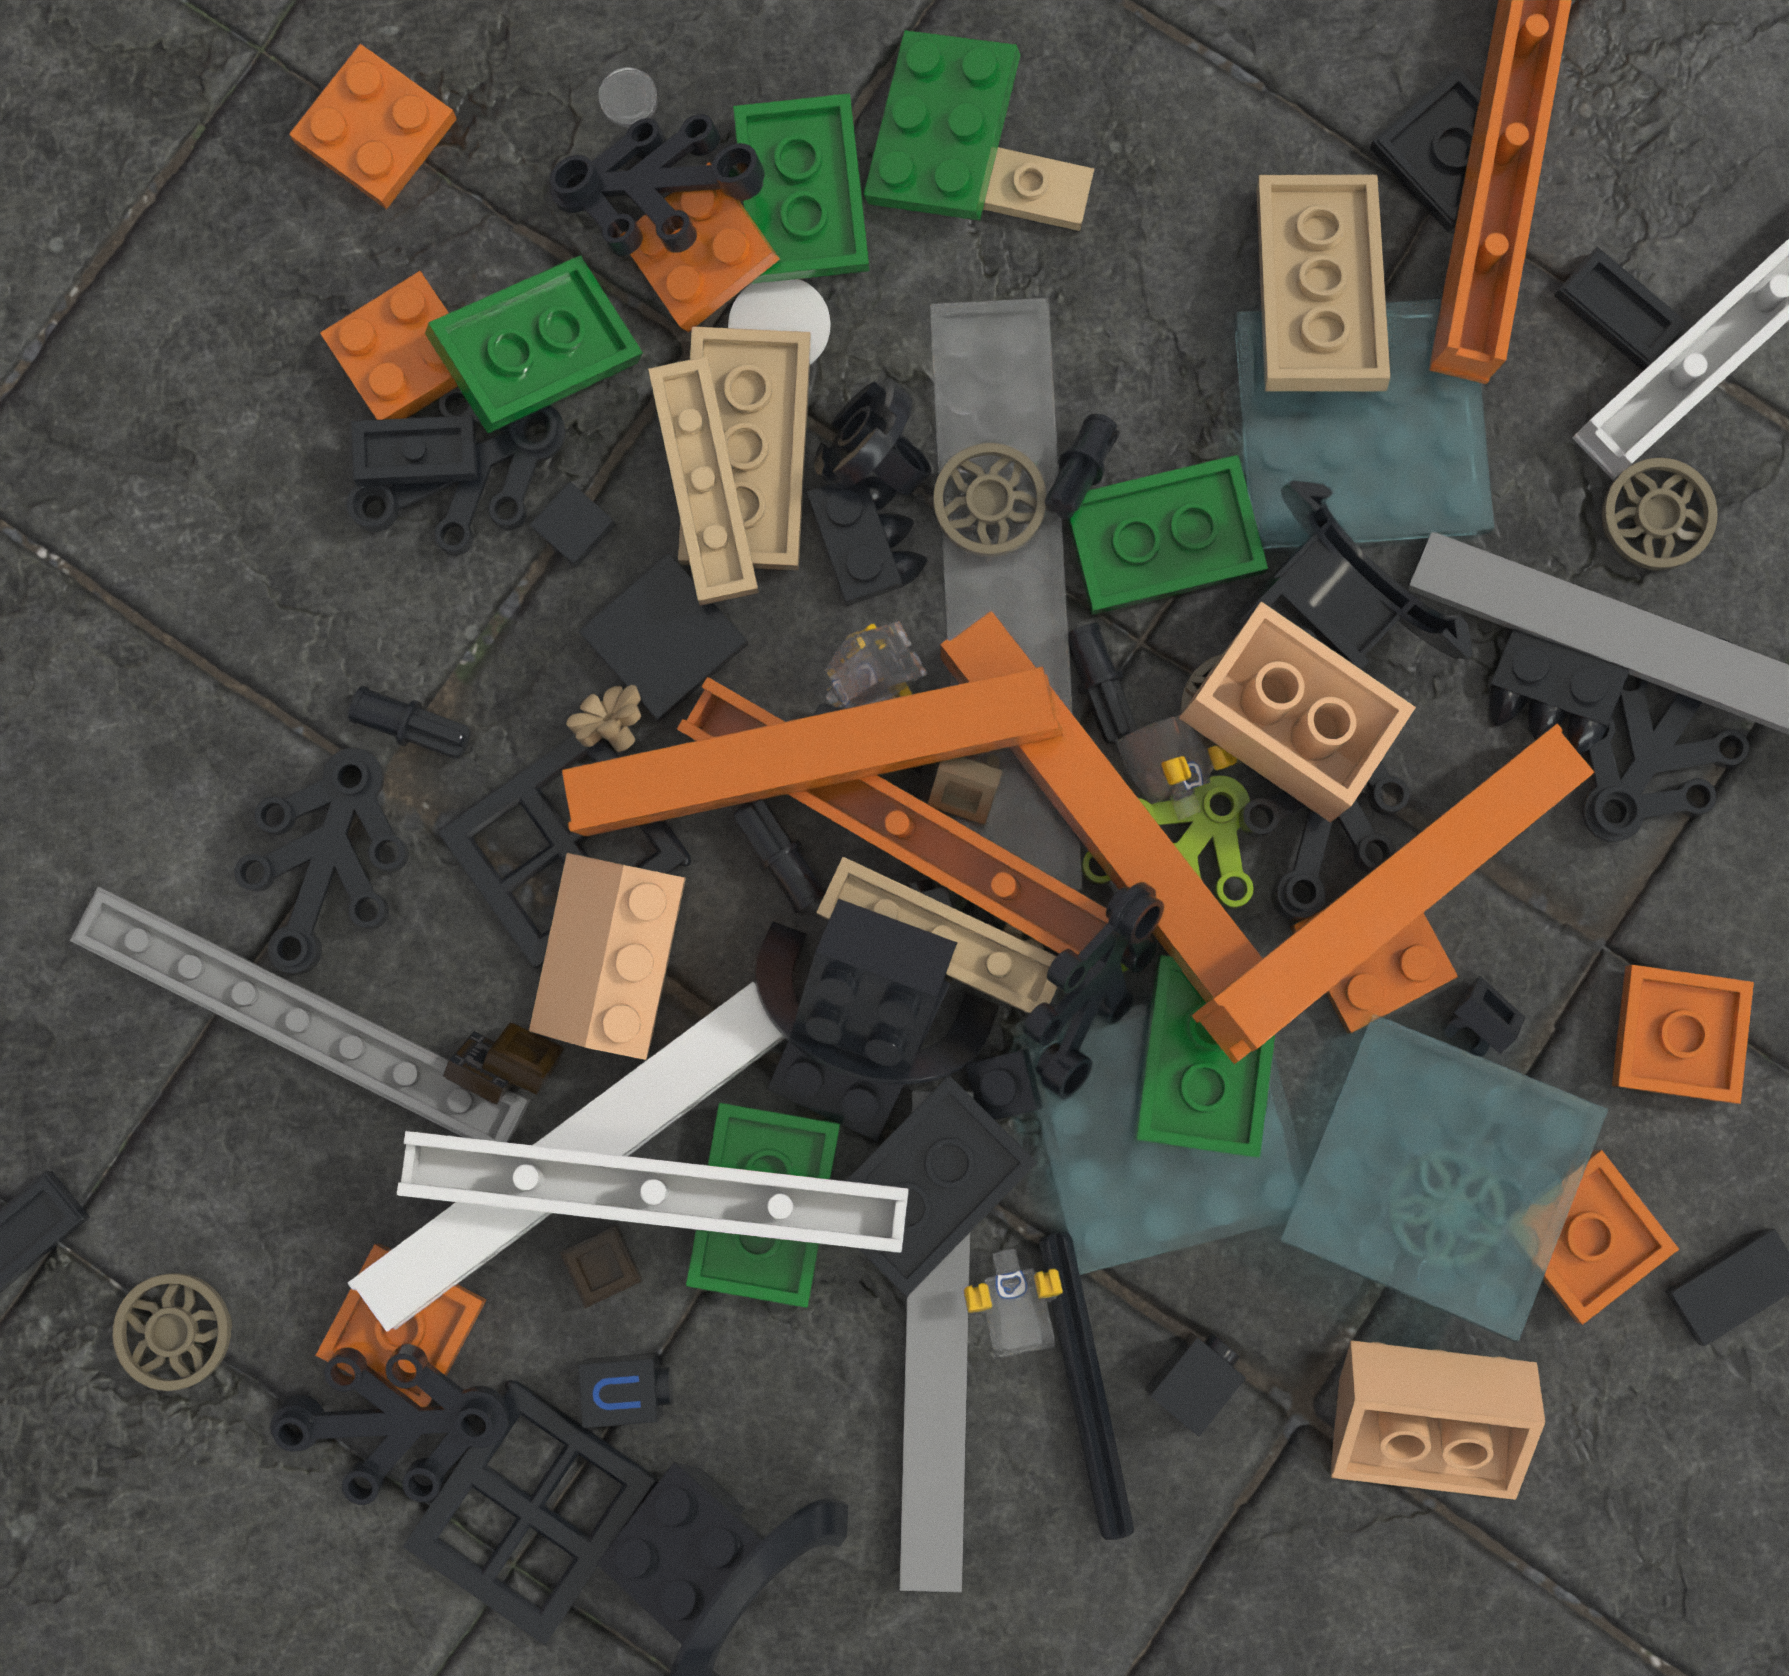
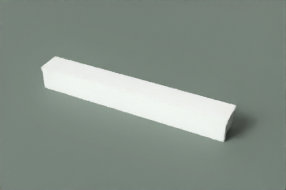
(1690, 367)
(611, 1124)
(653, 1191)

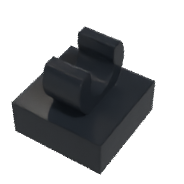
(1488, 1015)

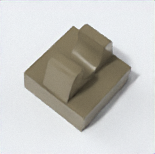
(966, 787)

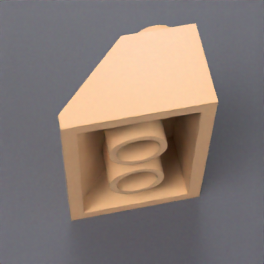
(1297, 713)
(607, 956)
(1436, 1420)

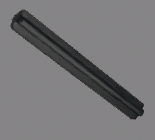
(1087, 1390)

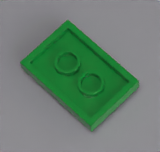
(942, 125)
(809, 188)
(533, 343)
(1166, 535)
(1189, 1084)
(754, 1264)

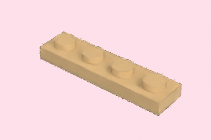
(703, 481)
(983, 956)

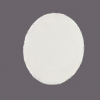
(783, 307)

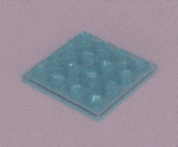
(1392, 457)
(1445, 1177)
(1145, 1197)

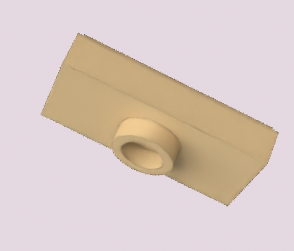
(1038, 189)

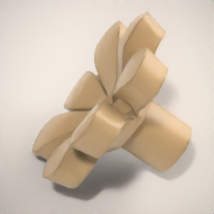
(607, 718)

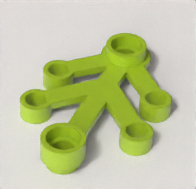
(1203, 828)

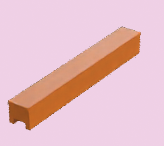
(1500, 189)
(811, 752)
(1113, 821)
(925, 838)
(1392, 896)

